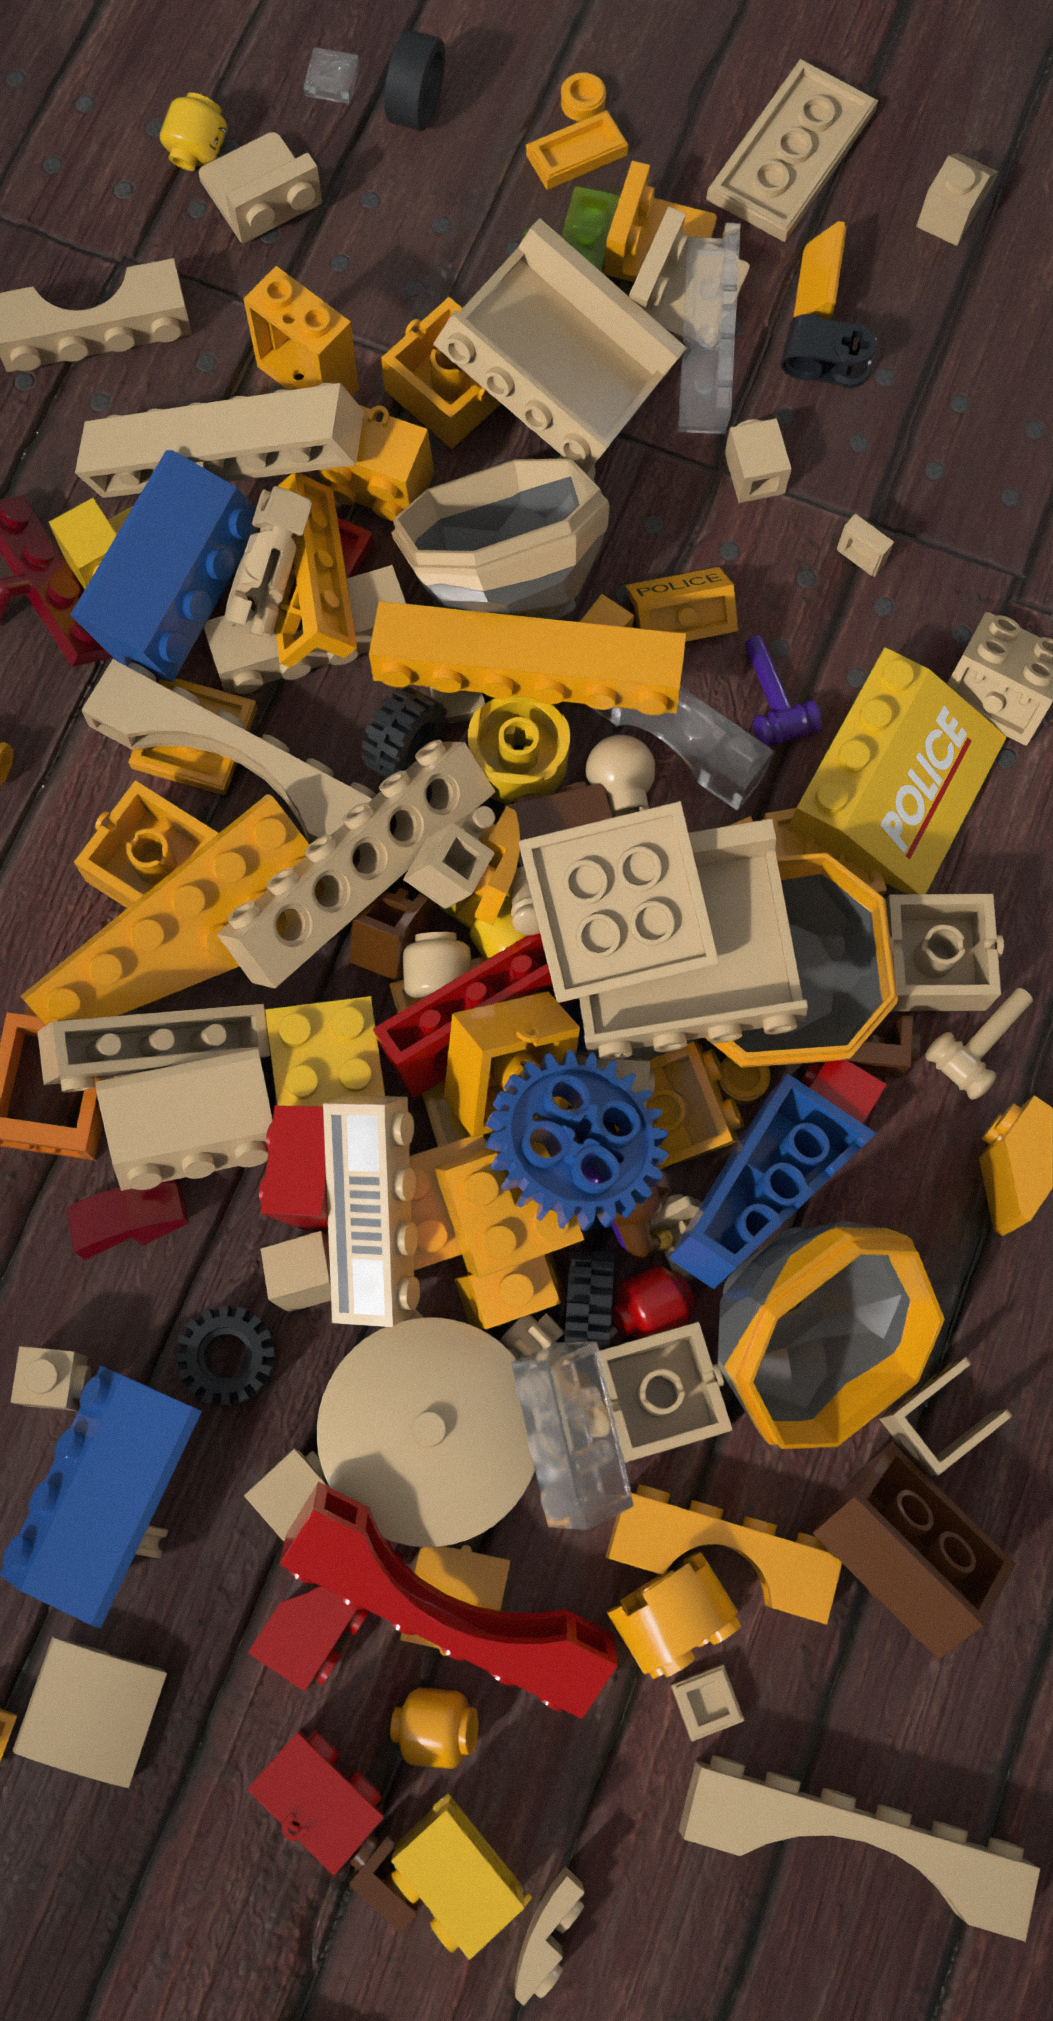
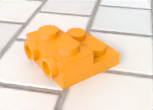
(692, 1104)

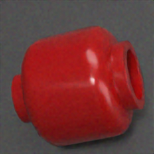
(651, 1303)

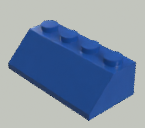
(167, 567)
(98, 1496)

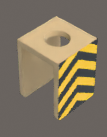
(912, 1443)

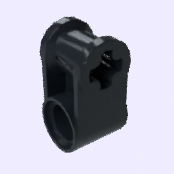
(824, 349)

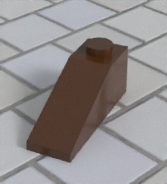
(389, 926)

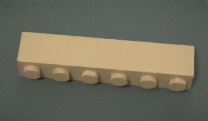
(227, 437)

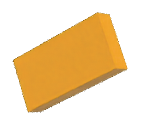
(576, 149)

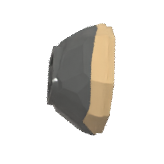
(506, 538)

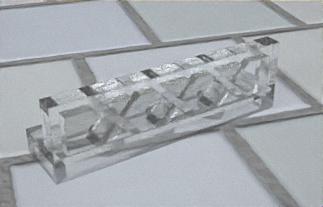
(709, 332)

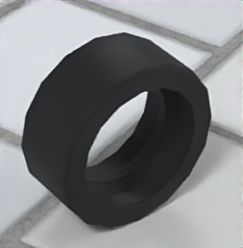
(414, 79)

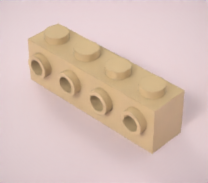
(131, 1044)

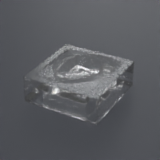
(331, 75)

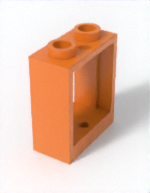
(40, 1137)

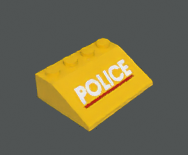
(899, 775)

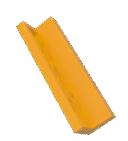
(321, 582)

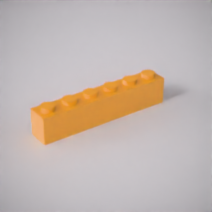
(527, 657)

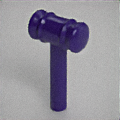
(783, 721)

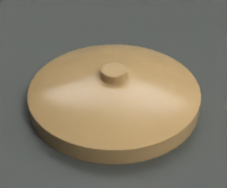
(426, 1431)

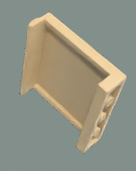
(560, 346)
(756, 970)

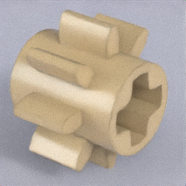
(531, 1336)

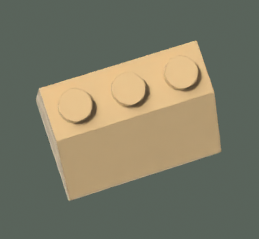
(186, 1119)

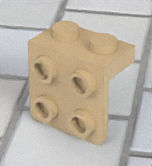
(261, 186)

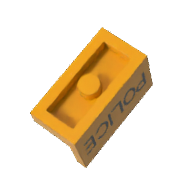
(686, 603)

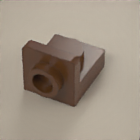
(889, 1059)
(379, 1887)

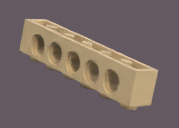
(252, 934)

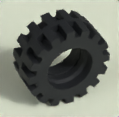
(401, 729)

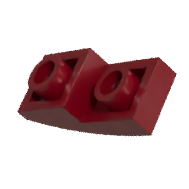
(126, 1214)

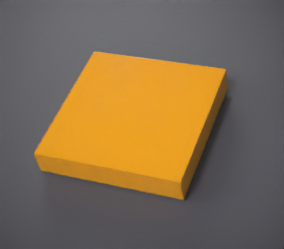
(191, 765)

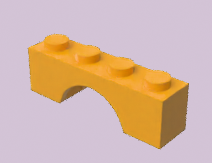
(793, 1575)

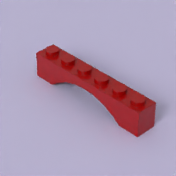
(305, 1631)
(544, 1653)

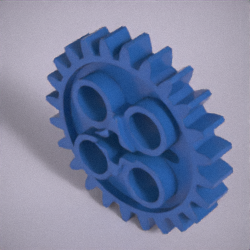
(558, 1180)

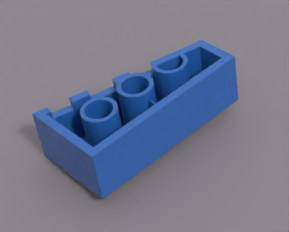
(772, 1172)

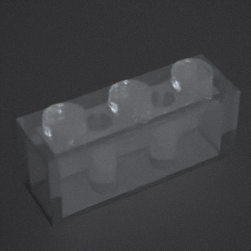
(572, 1435)

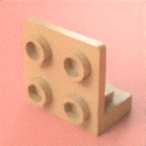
(661, 279)
(1006, 676)

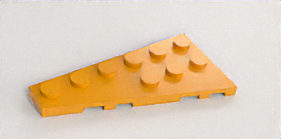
(171, 931)

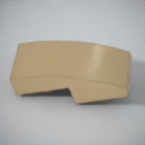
(540, 1952)

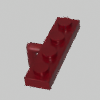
(44, 578)

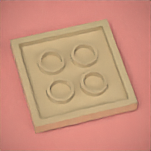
(618, 902)

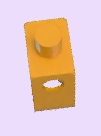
(511, 1292)

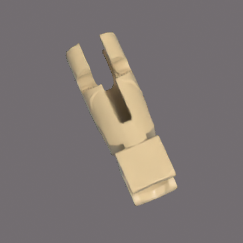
(267, 560)

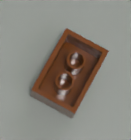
(915, 1551)

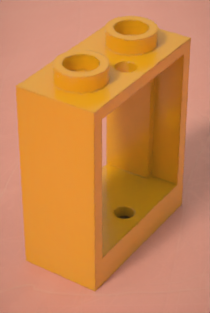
(299, 335)

